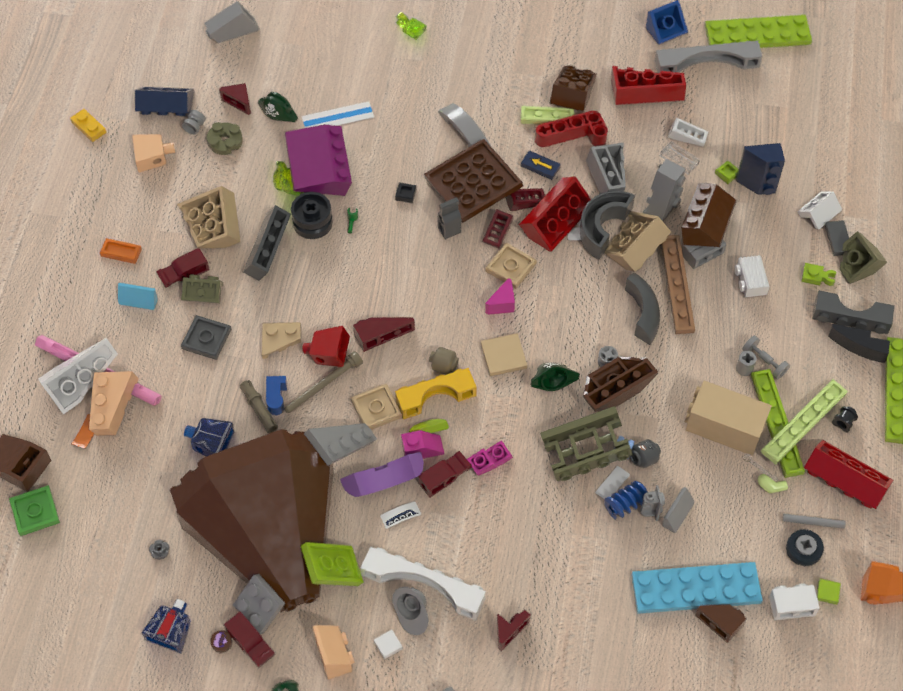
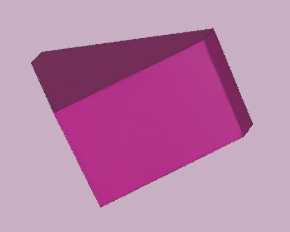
(502, 300)

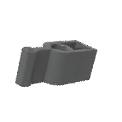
(449, 218)

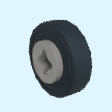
(801, 554)

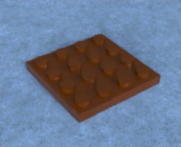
(474, 177)

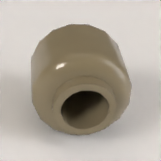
(443, 360)

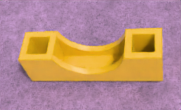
(457, 385)

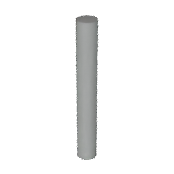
(814, 521)

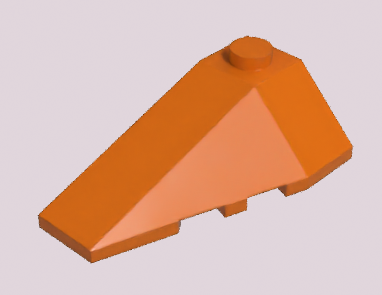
(882, 584)

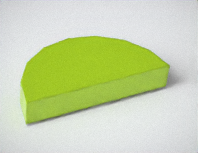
(430, 426)

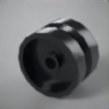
(311, 215)

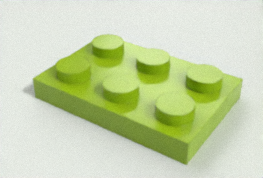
(332, 564)

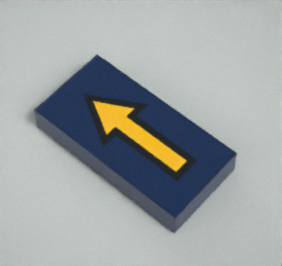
(540, 165)

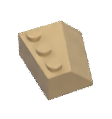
(212, 218)
(637, 240)

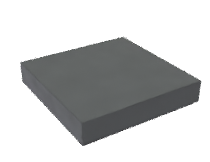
(206, 337)

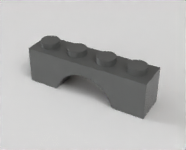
(830, 309)

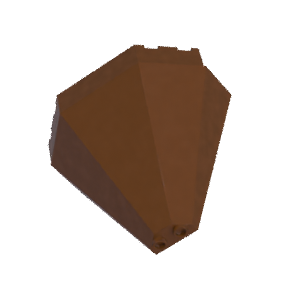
(259, 508)

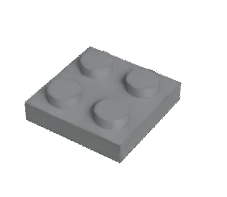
(259, 603)

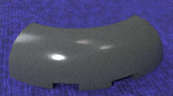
(645, 297)

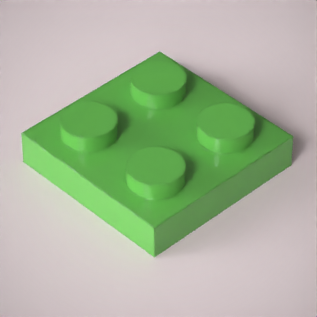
(34, 510)

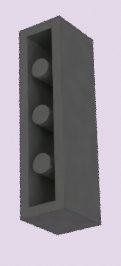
(267, 243)

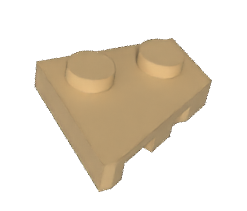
(279, 336)

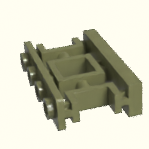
(580, 430)

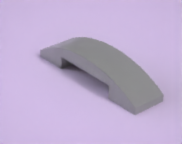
(463, 123)

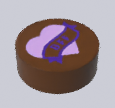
(221, 641)

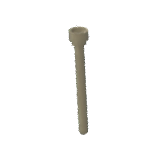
(352, 361)

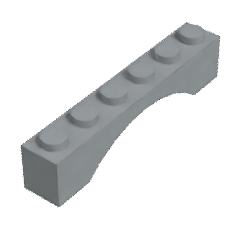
(741, 54)

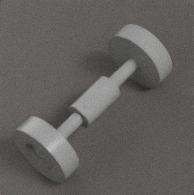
(780, 369)

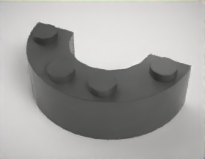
(597, 211)

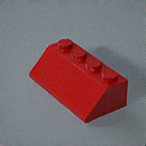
(556, 213)
(848, 474)

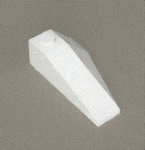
(74, 377)

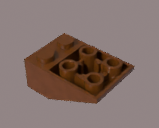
(573, 88)
(21, 461)

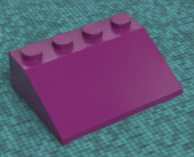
(318, 160)

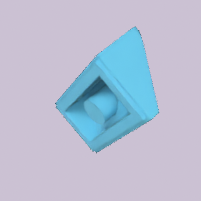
(137, 296)

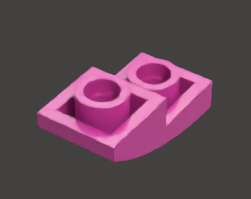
(489, 459)

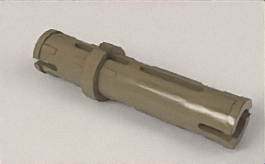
(255, 400)

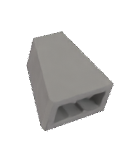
(231, 23)

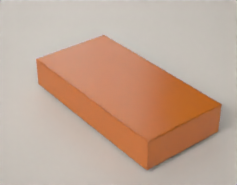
(120, 251)

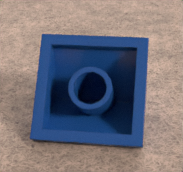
(666, 22)

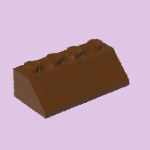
(707, 216)

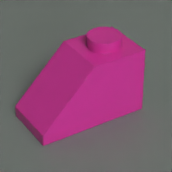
(424, 442)

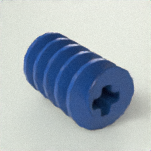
(625, 498)

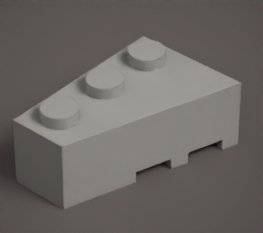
(667, 190)

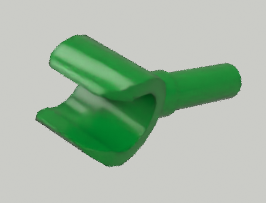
(351, 217)

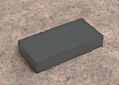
(837, 236)

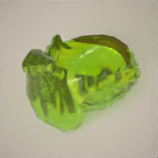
(282, 179)

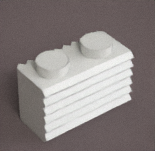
(752, 276)

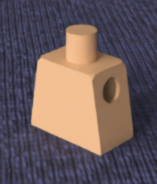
(150, 151)

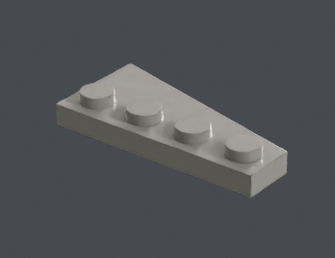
(339, 441)

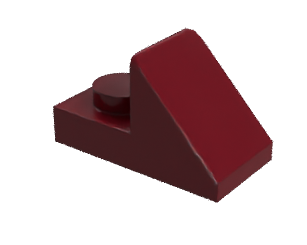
(508, 631)

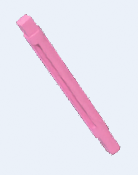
(66, 353)

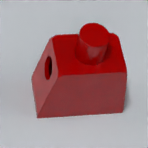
(328, 346)

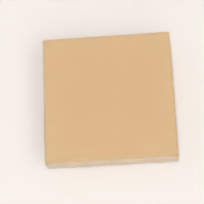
(511, 264)
(503, 354)
(376, 407)

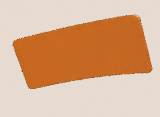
(84, 435)

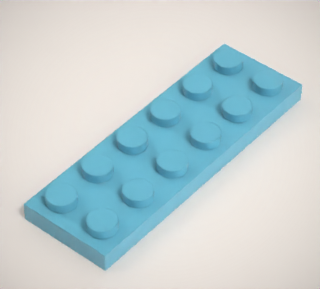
(696, 586)

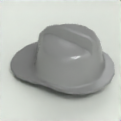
(411, 609)

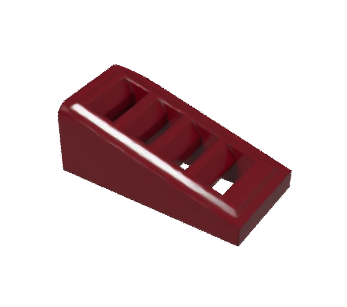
(516, 203)
(508, 218)

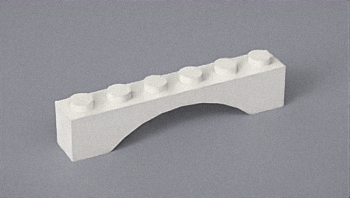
(384, 567)

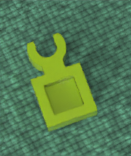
(814, 275)

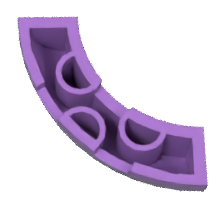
(384, 476)

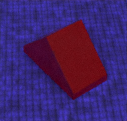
(236, 96)

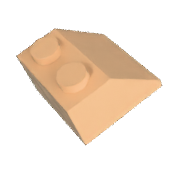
(333, 651)

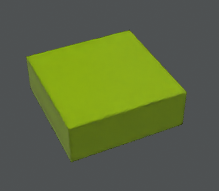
(727, 172)
(828, 591)

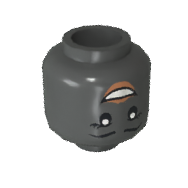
(645, 453)

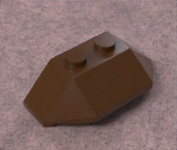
(618, 382)

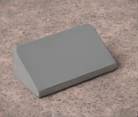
(678, 511)

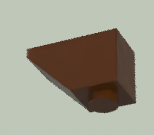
(722, 619)

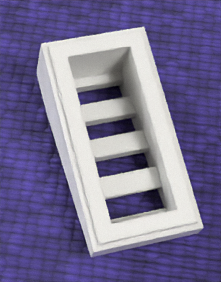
(677, 133)

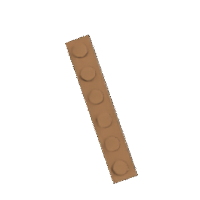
(677, 285)

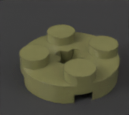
(220, 130)

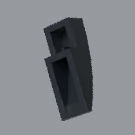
(860, 342)

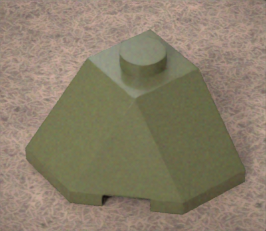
(860, 258)

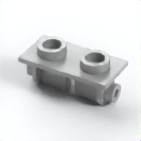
(653, 503)

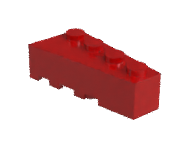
(646, 86)

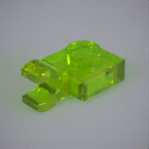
(411, 27)

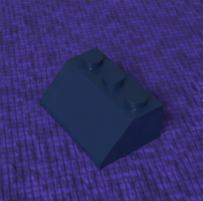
(164, 100)
(761, 168)

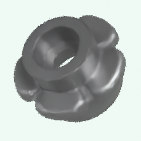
(159, 554)

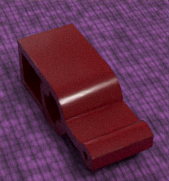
(189, 264)
(443, 474)
(248, 639)

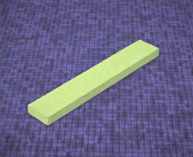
(804, 421)

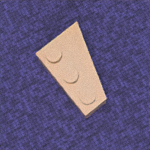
(109, 399)

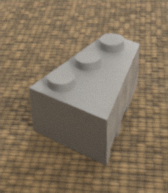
(607, 167)

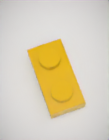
(88, 125)

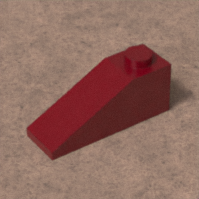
(380, 330)

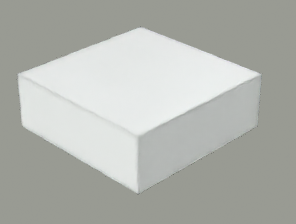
(388, 644)

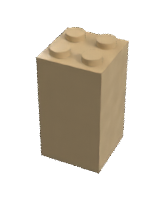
(727, 417)

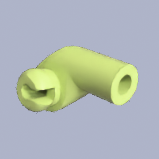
(770, 485)

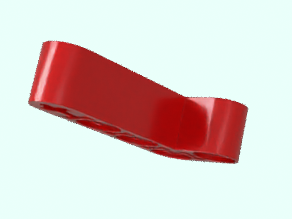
(571, 128)

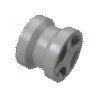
(606, 353)

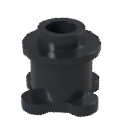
(845, 418)

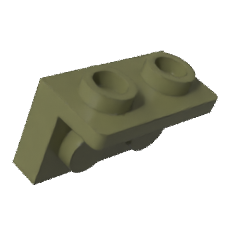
(201, 290)

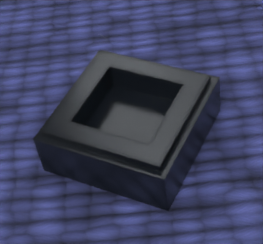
(405, 192)

